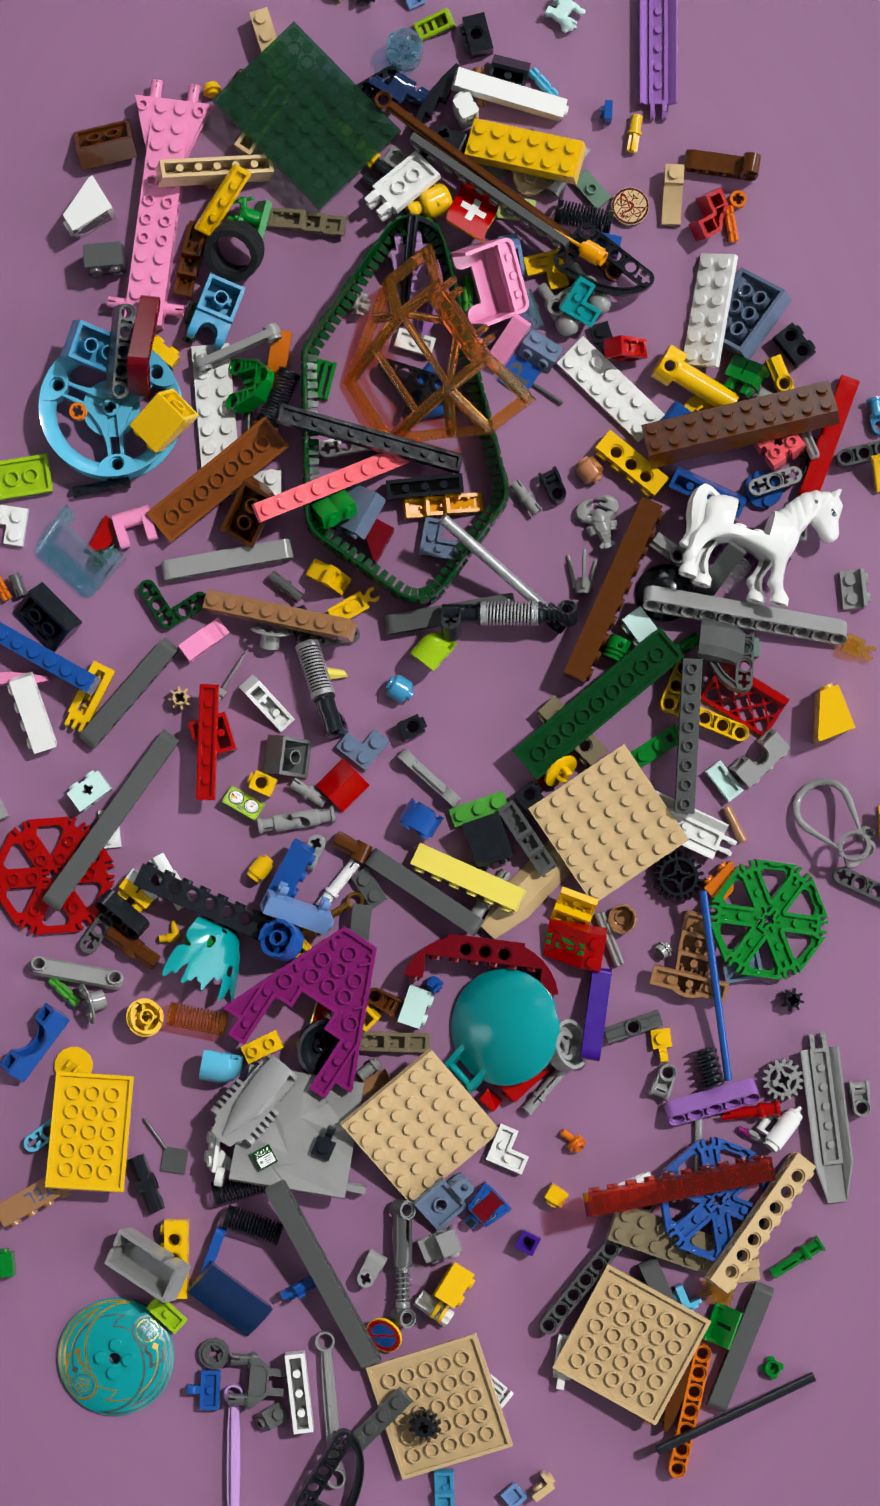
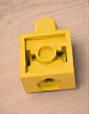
(451, 1289)

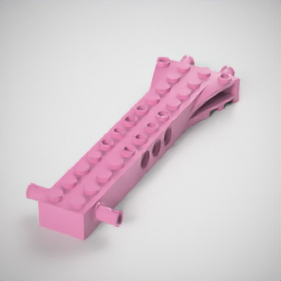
(169, 132)

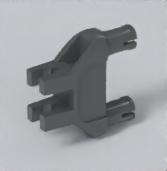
(258, 1380)

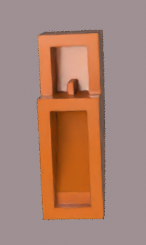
(280, 353)

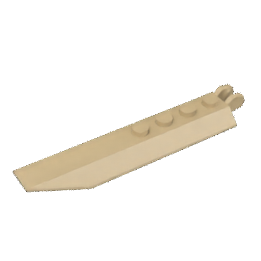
(537, 888)

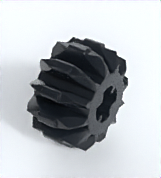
(420, 1430)

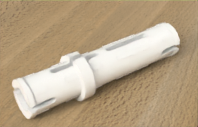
(339, 882)

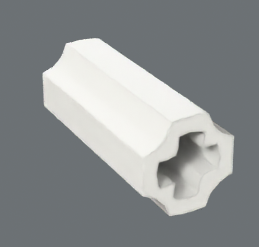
(426, 1304)

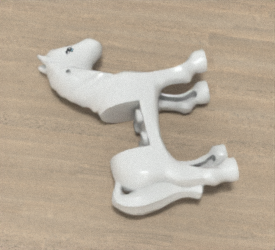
(711, 524)

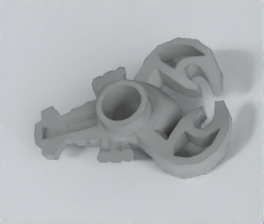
(600, 519)

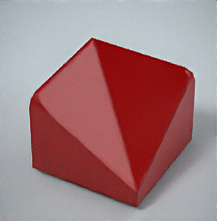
(490, 1099)

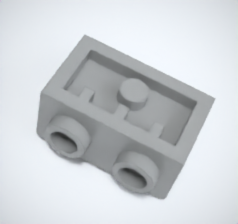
(854, 589)

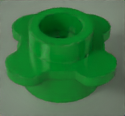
(778, 1366)

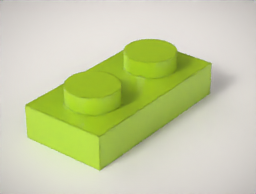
(167, 1314)

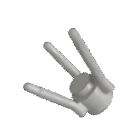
(583, 584)

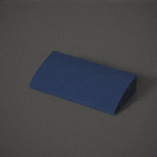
(229, 1299)

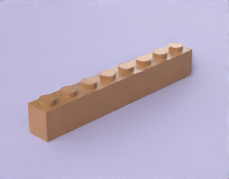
(280, 615)

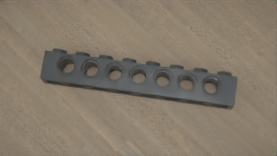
(688, 736)

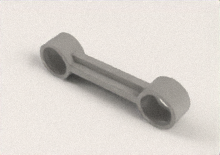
(425, 774)

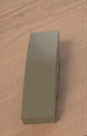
(307, 222)
(395, 1041)

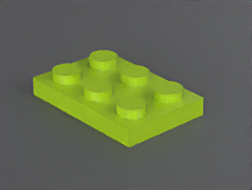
(25, 477)

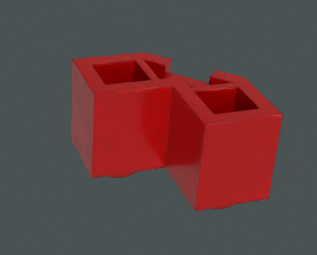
(713, 207)

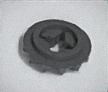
(210, 1361)

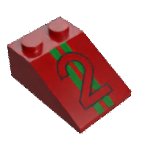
(576, 944)

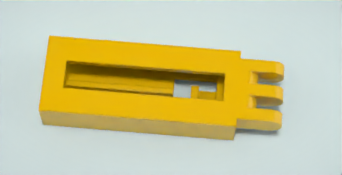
(87, 712)

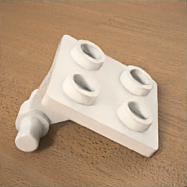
(215, 1156)

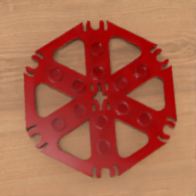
(44, 860)

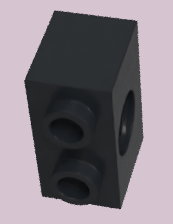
(476, 24)

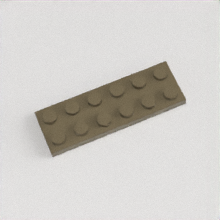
(646, 1234)

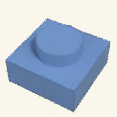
(514, 1495)

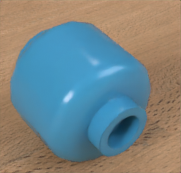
(399, 688)

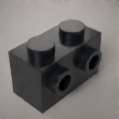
(509, 69)

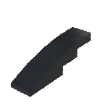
(439, 93)

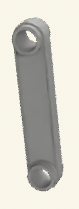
(270, 333)
(77, 973)

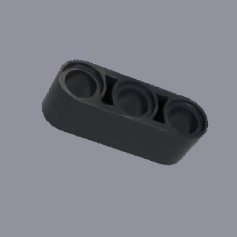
(122, 914)

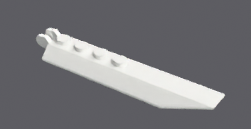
(701, 829)

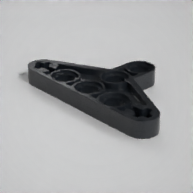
(411, 383)

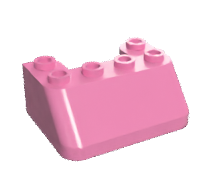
(496, 280)

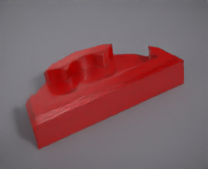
(104, 535)

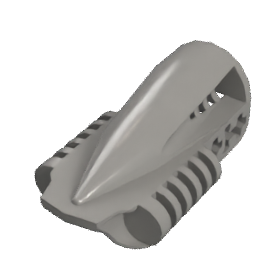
(252, 1103)

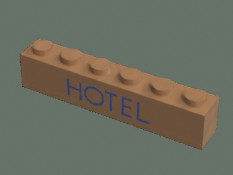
(28, 1201)

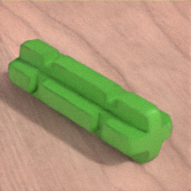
(467, 292)
(64, 991)

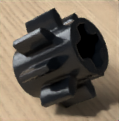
(794, 1004)

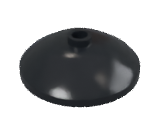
(662, 576)
(314, 1056)

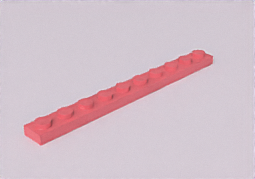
(326, 485)

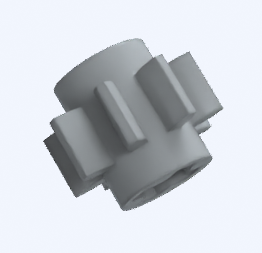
(361, 305)

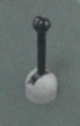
(870, 832)

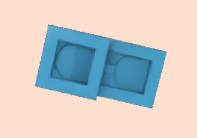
(444, 1487)

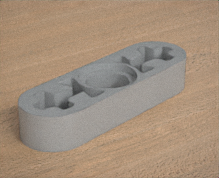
(789, 481)

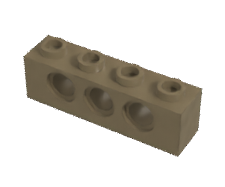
(596, 749)

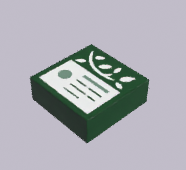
(264, 1157)

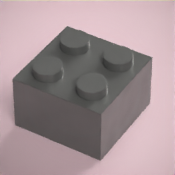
(105, 259)

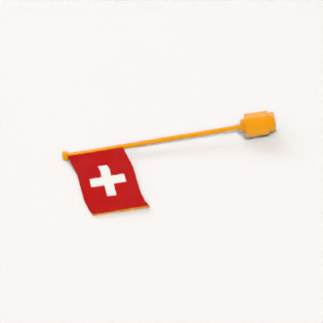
(476, 213)

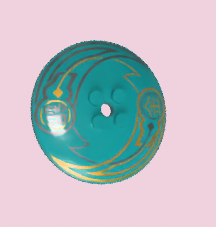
(119, 1328)

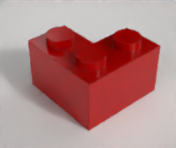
(226, 739)

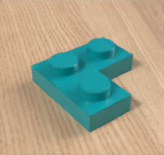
(576, 302)

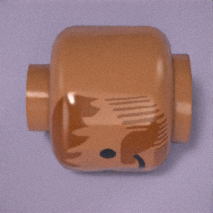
(589, 470)

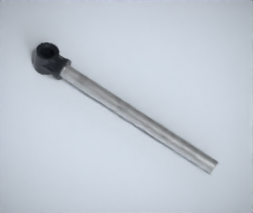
(493, 563)

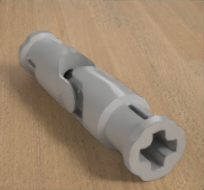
(293, 820)

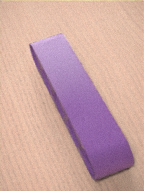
(711, 1102)

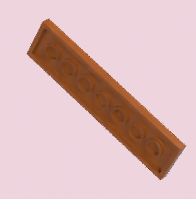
(217, 479)

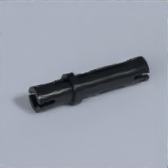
(101, 487)

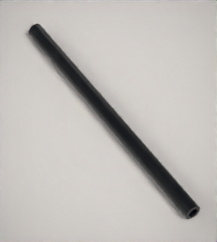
(735, 1413)

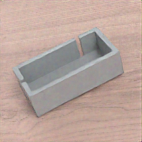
(147, 1264)

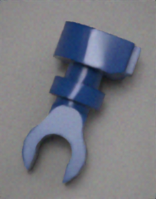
(434, 984)

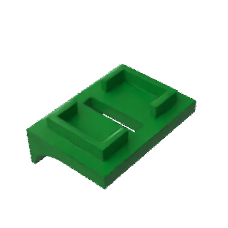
(718, 1334)

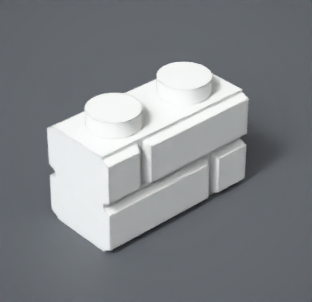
(465, 109)

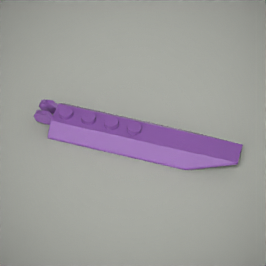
(658, 54)

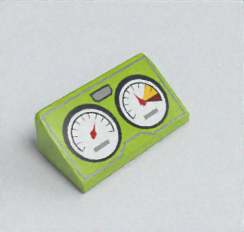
(243, 803)

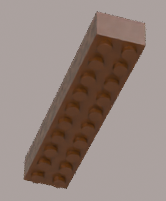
(740, 424)
(614, 586)

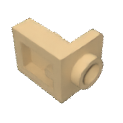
(543, 1489)

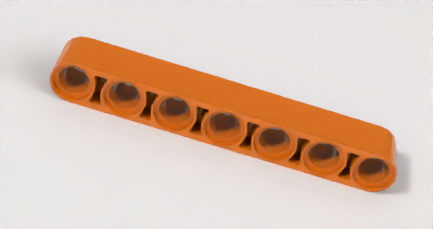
(690, 1419)

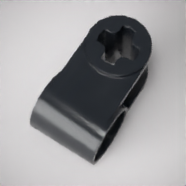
(454, 137)
(552, 482)

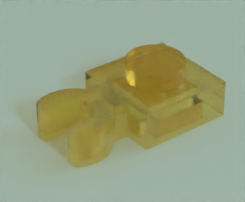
(855, 646)
(718, 1296)

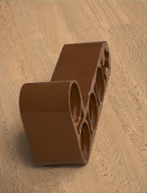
(723, 165)

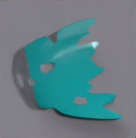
(208, 962)

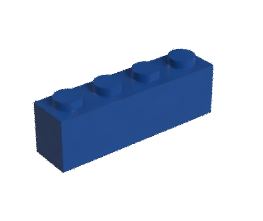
(687, 482)
(293, 867)

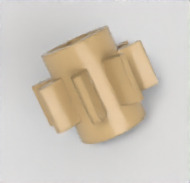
(180, 703)

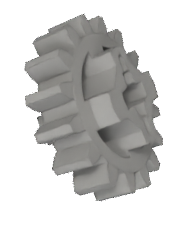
(770, 1083)

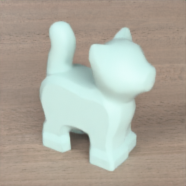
(561, 13)

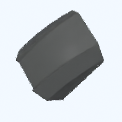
(720, 642)

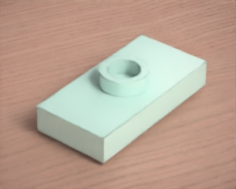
(724, 781)

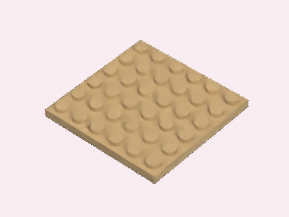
(608, 823)
(420, 1126)
(631, 1344)
(456, 1386)

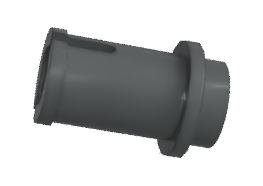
(17, 584)

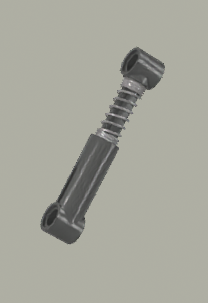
(402, 1260)

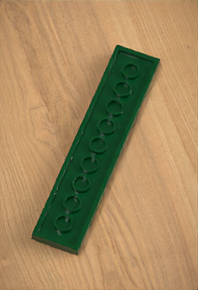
(598, 703)

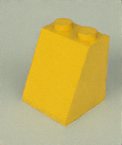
(163, 420)
(830, 713)

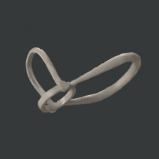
(849, 801)

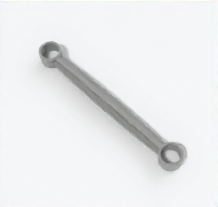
(330, 1400)

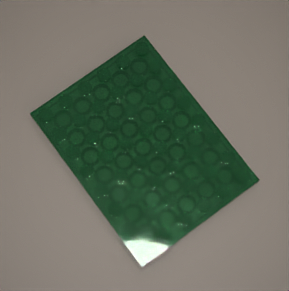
(306, 115)

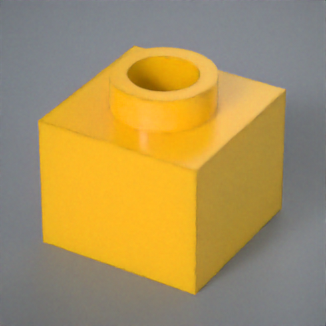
(555, 1196)

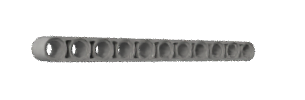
(745, 615)

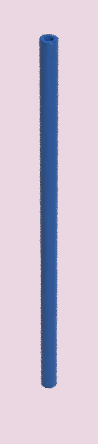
(715, 985)

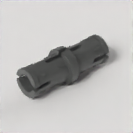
(285, 586)

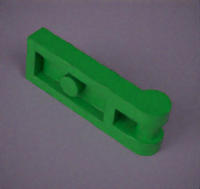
(655, 747)

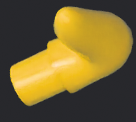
(170, 937)

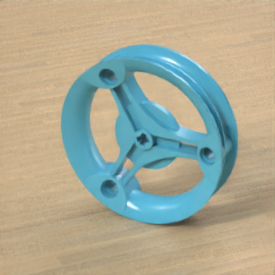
(101, 420)

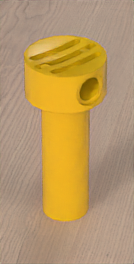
(692, 379)

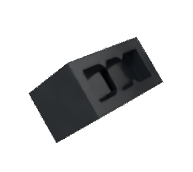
(789, 348)
(525, 804)

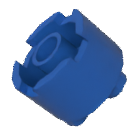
(420, 818)
(281, 940)

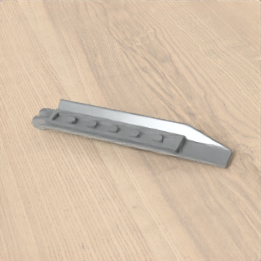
(828, 1118)

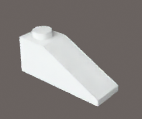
(267, 703)

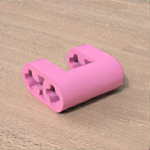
(133, 518)

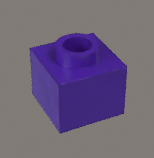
(528, 1249)

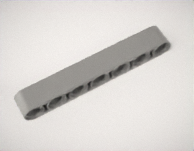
(227, 559)

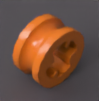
(742, 195)
(83, 409)

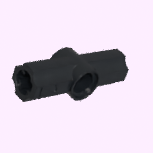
(146, 1183)

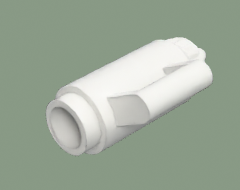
(782, 1129)

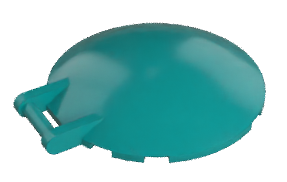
(503, 1029)

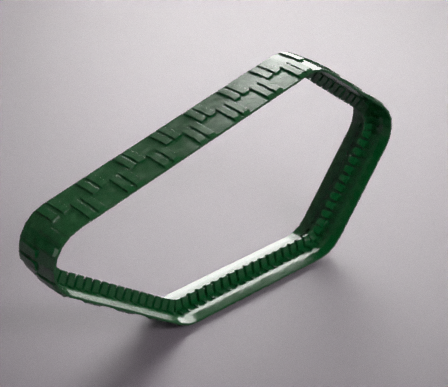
(434, 236)

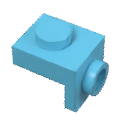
(680, 1296)

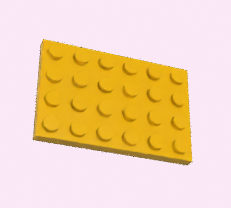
(89, 1132)

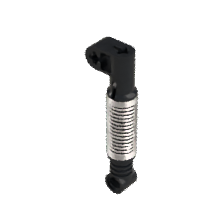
(485, 613)
(321, 692)

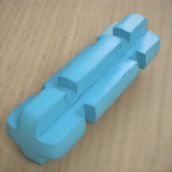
(542, 82)

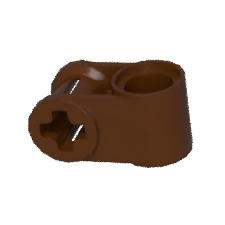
(385, 1002)

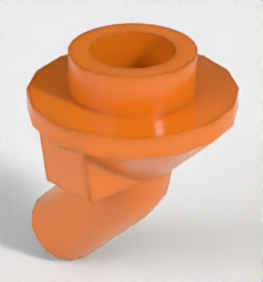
(576, 1143)

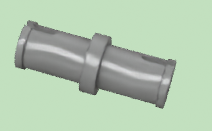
(525, 497)
(308, 792)

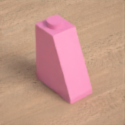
(511, 339)

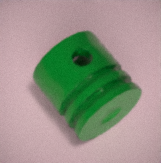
(616, 648)

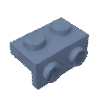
(540, 350)

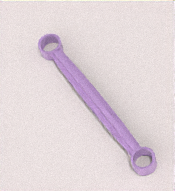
(233, 1450)

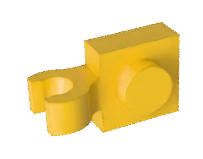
(661, 1040)

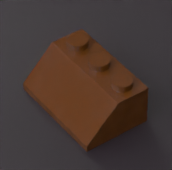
(105, 144)
(241, 520)

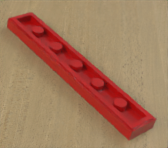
(207, 742)

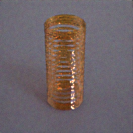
(172, 1014)

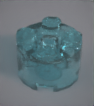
(398, 41)

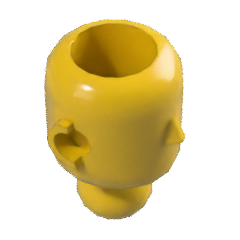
(431, 202)

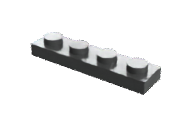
(382, 1417)

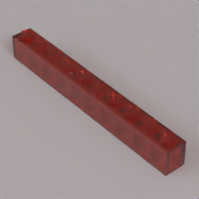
(678, 1186)

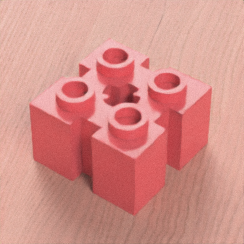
(777, 455)

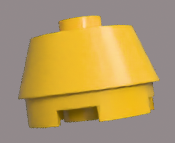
(144, 1017)

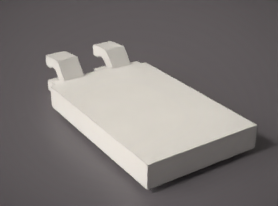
(402, 185)

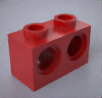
(625, 348)

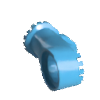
(874, 405)

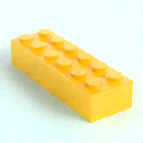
(525, 151)

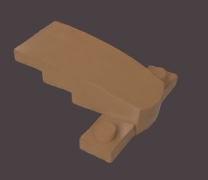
(691, 963)

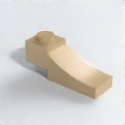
(672, 194)

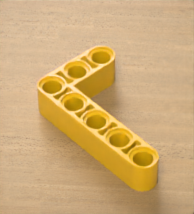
(713, 717)

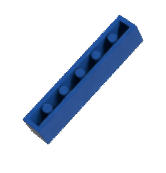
(48, 659)

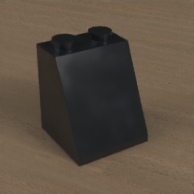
(487, 841)

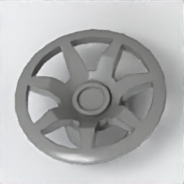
(270, 638)
(94, 1001)

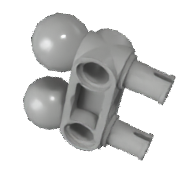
(565, 323)

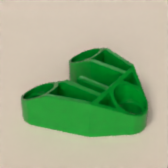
(257, 385)

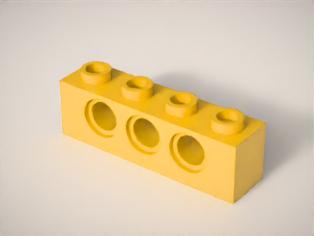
(612, 441)
(180, 1227)

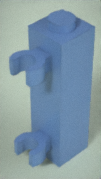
(297, 912)

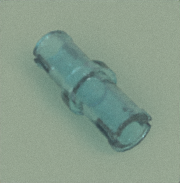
(533, 311)

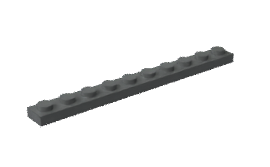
(495, 196)

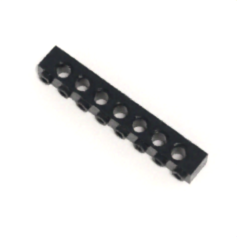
(143, 881)

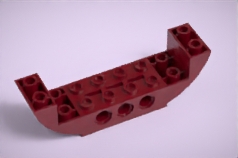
(450, 947)

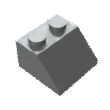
(287, 756)

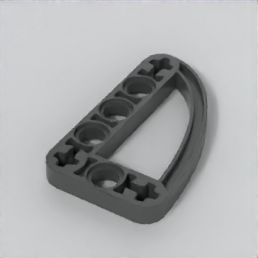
(735, 685)

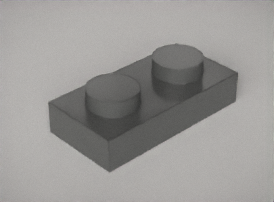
(369, 887)

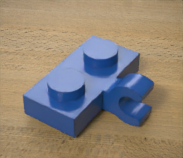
(297, 1289)
(208, 1390)

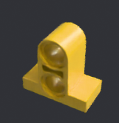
(328, 576)

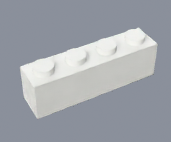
(33, 712)
(299, 1392)

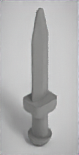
(222, 693)

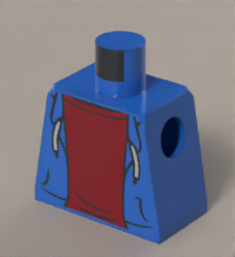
(486, 1207)

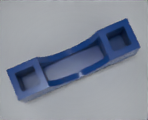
(22, 1061)

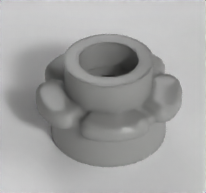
(663, 949)

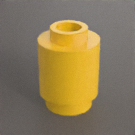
(260, 868)

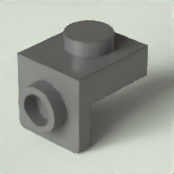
(271, 1417)

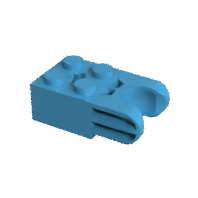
(213, 314)

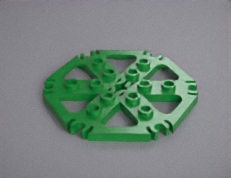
(781, 920)

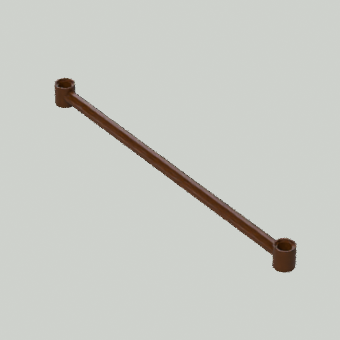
(465, 161)

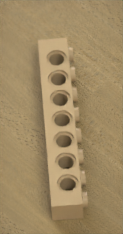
(739, 1241)

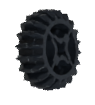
(676, 867)

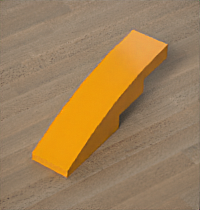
(439, 505)

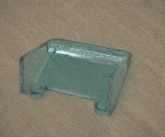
(74, 557)

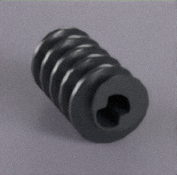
(709, 1068)

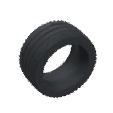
(220, 265)

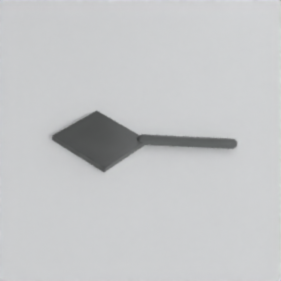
(173, 1159)

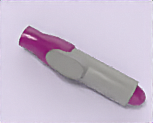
(750, 1134)

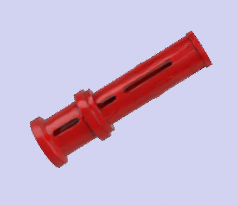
(760, 1110)

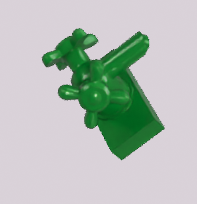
(257, 218)

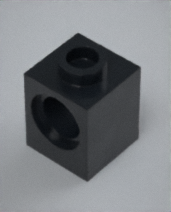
(406, 734)

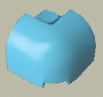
(220, 1066)

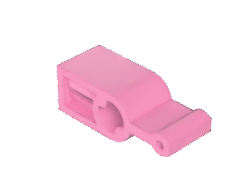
(203, 640)

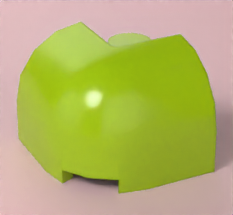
(432, 650)

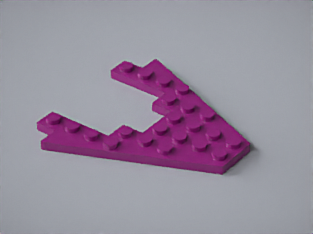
(336, 976)

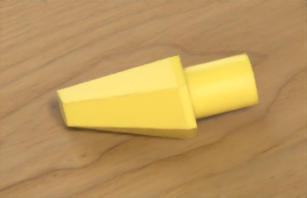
(336, 673)

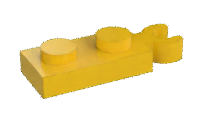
(353, 605)

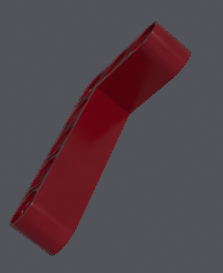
(141, 346)

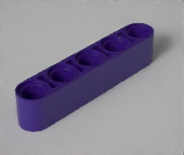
(595, 1014)

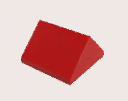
(343, 785)

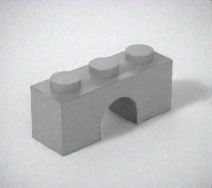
(772, 748)

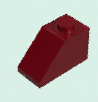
(378, 538)

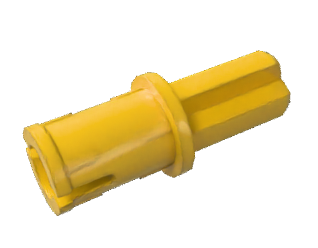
(634, 133)

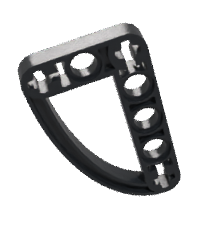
(619, 264)
(332, 1464)

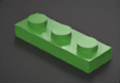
(477, 808)

